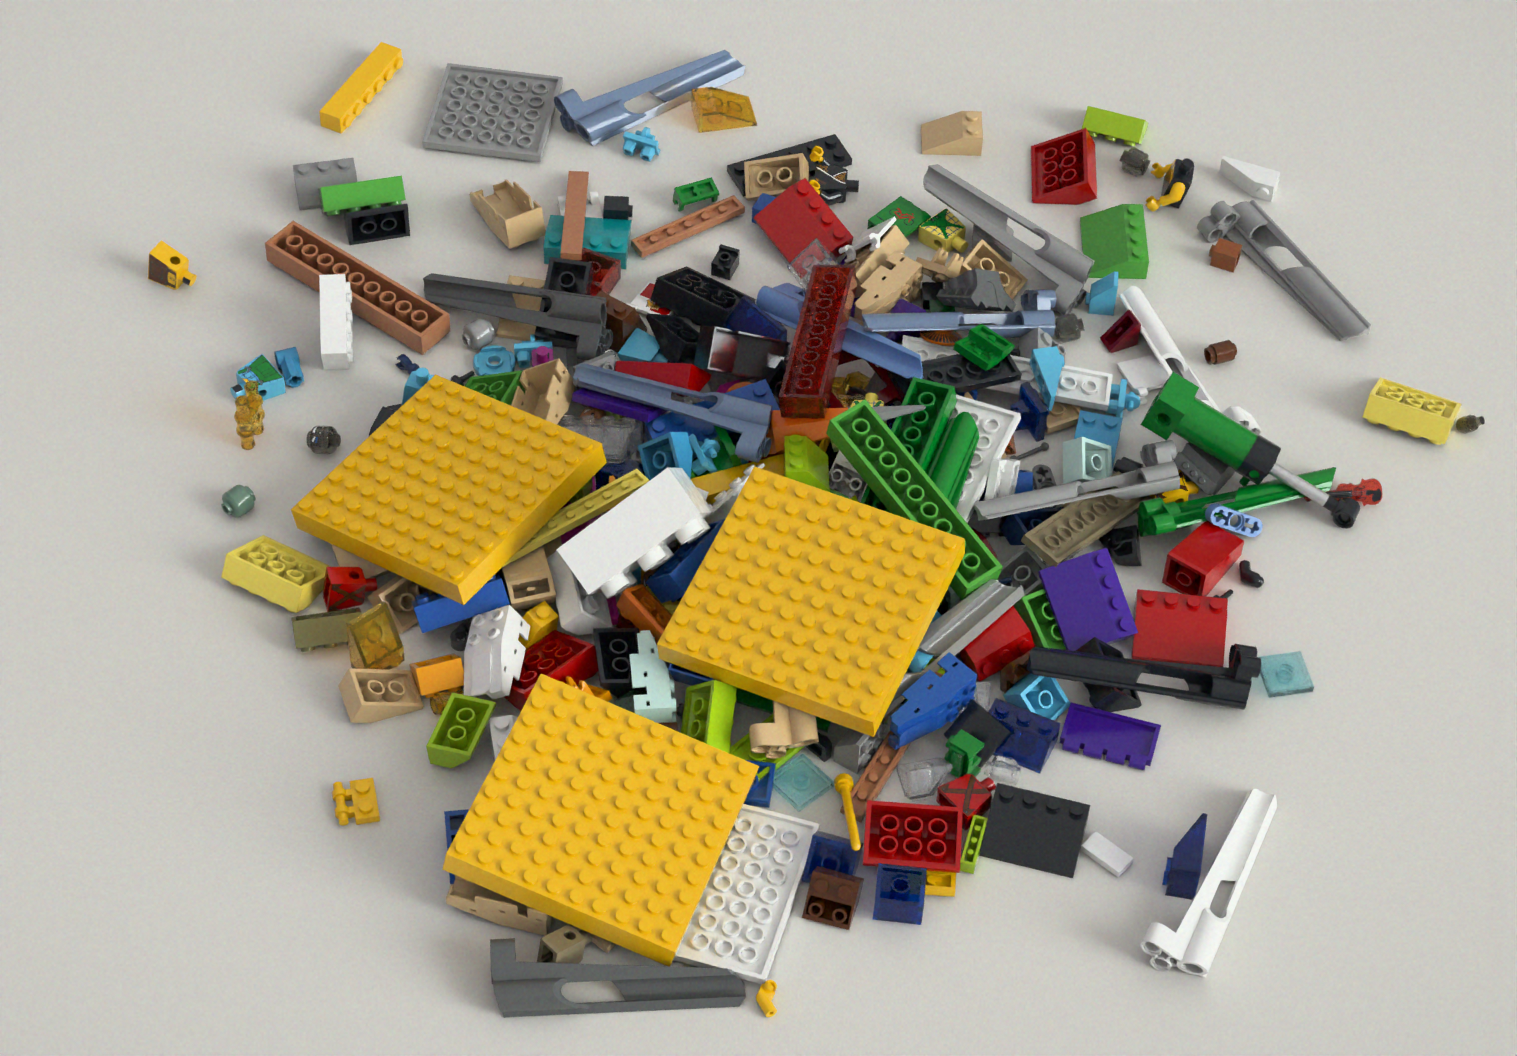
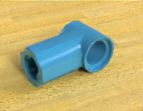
(289, 363)

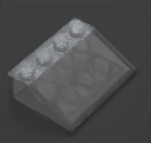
(618, 436)

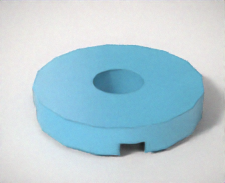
(482, 361)

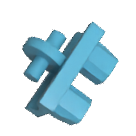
(642, 141)
(523, 350)
(1129, 401)
(705, 453)

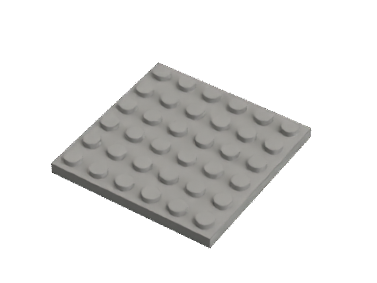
(493, 112)

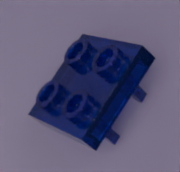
(1032, 412)

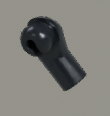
(1248, 576)

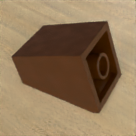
(621, 320)

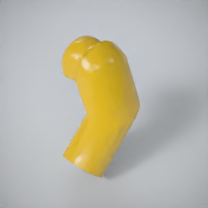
(765, 997)

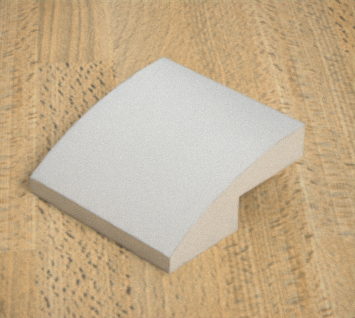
(1002, 478)

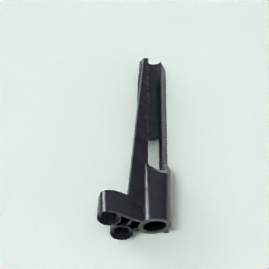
(1206, 684)

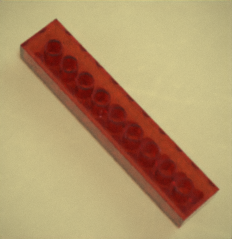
(818, 342)

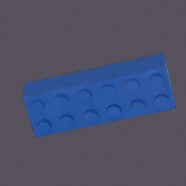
(676, 422)

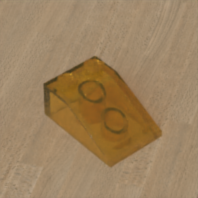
(720, 109)
(374, 640)

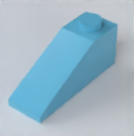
(1047, 367)

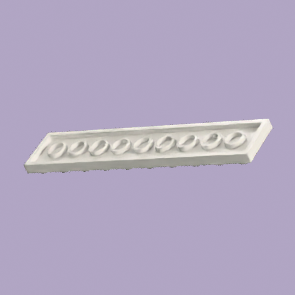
(1075, 384)

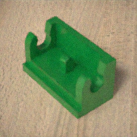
(695, 192)

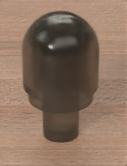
(1469, 423)

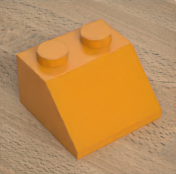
(438, 674)

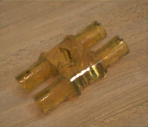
(249, 415)

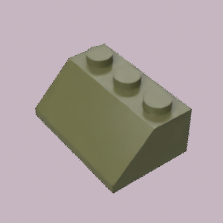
(322, 628)

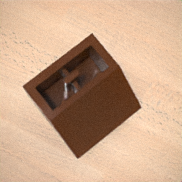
(832, 897)

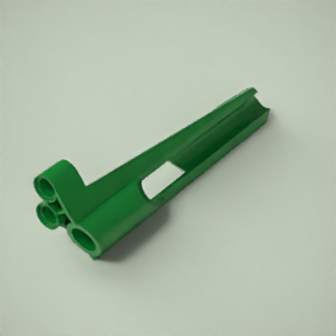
(954, 457)
(1160, 517)

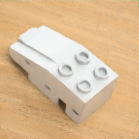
(491, 649)

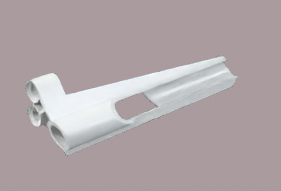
(1164, 348)
(1201, 931)

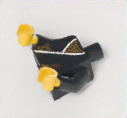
(830, 179)

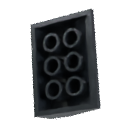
(696, 297)
(1035, 830)

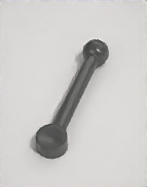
(1044, 446)

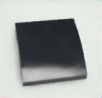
(982, 726)

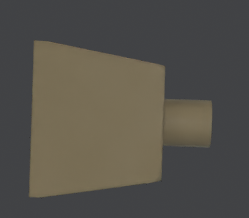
(563, 946)

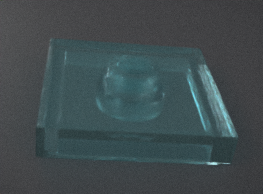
(1285, 674)
(801, 782)

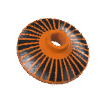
(941, 337)

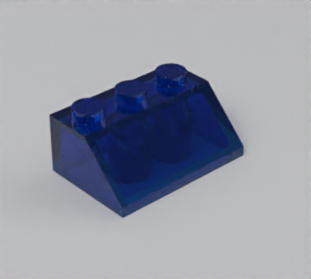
(752, 319)
(1031, 735)

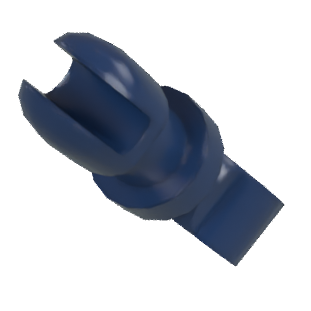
(406, 364)

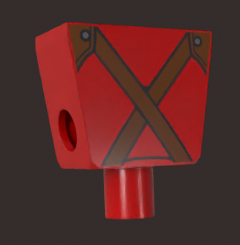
(346, 587)
(967, 793)

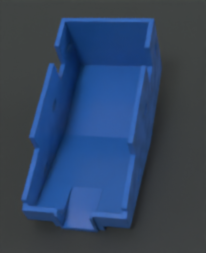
(934, 707)

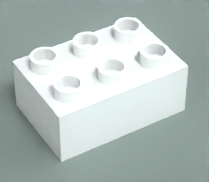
(637, 533)

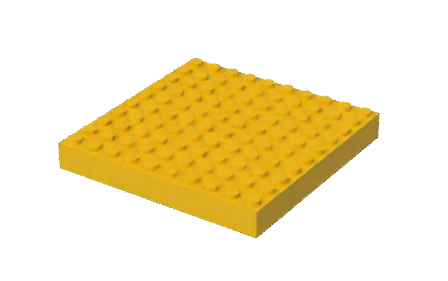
(449, 488)
(812, 600)
(602, 819)

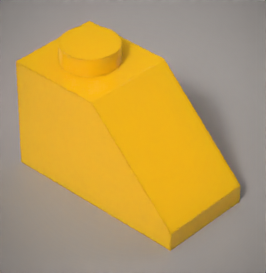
(542, 622)

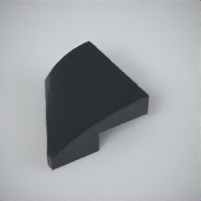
(1123, 545)

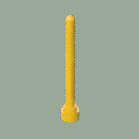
(844, 785)

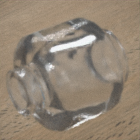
(1003, 770)

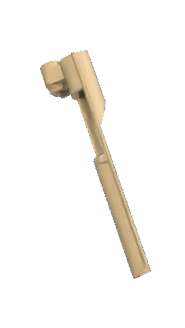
(790, 730)

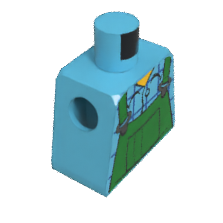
(269, 380)

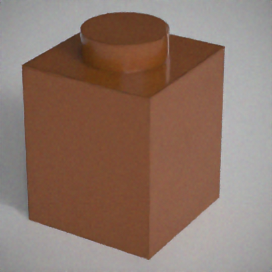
(1225, 255)

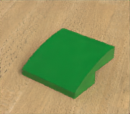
(983, 347)

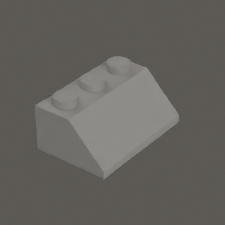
(314, 175)

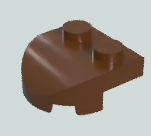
(1014, 672)

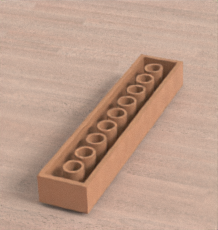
(374, 295)

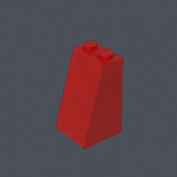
(1201, 560)

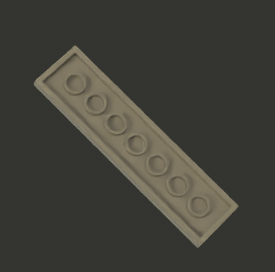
(1079, 525)

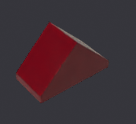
(1122, 333)

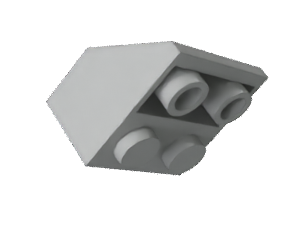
(1037, 339)
(857, 748)

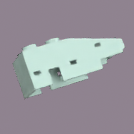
(657, 682)

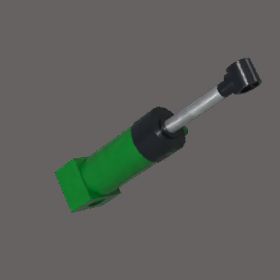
(1249, 454)

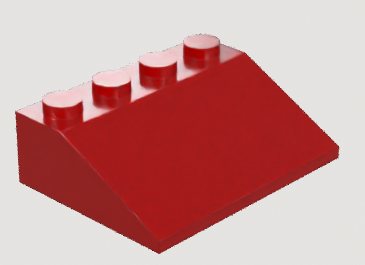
(1064, 169)
(800, 218)
(1179, 628)
(556, 657)
(913, 835)

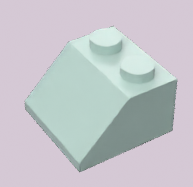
(1086, 460)

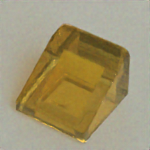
(856, 379)

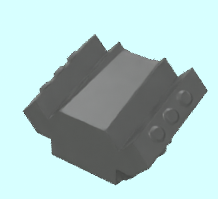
(976, 290)
(1203, 469)

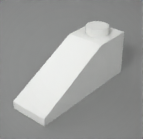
(1251, 178)

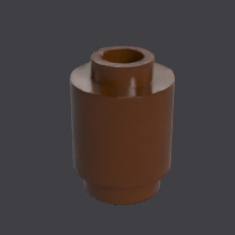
(1220, 352)

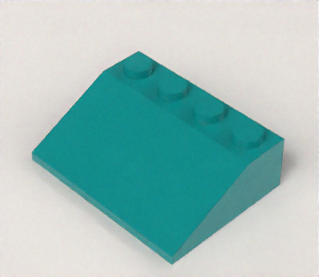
(600, 235)

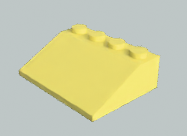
(1411, 411)
(275, 573)

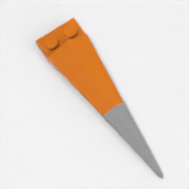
(816, 428)

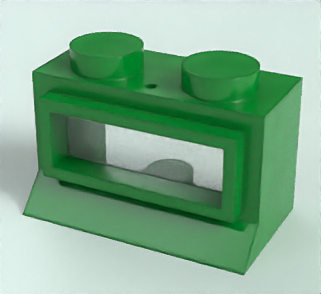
(963, 753)

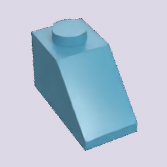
(1103, 295)

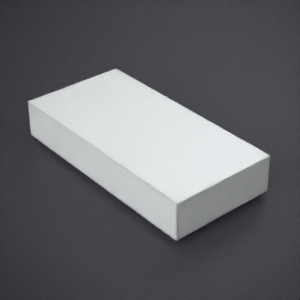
(1106, 854)

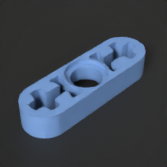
(1228, 514)

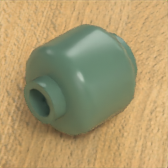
(238, 501)

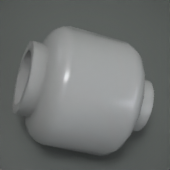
(478, 334)

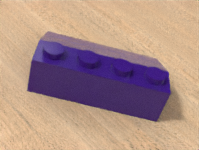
(1088, 600)

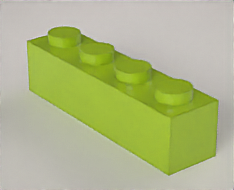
(973, 844)

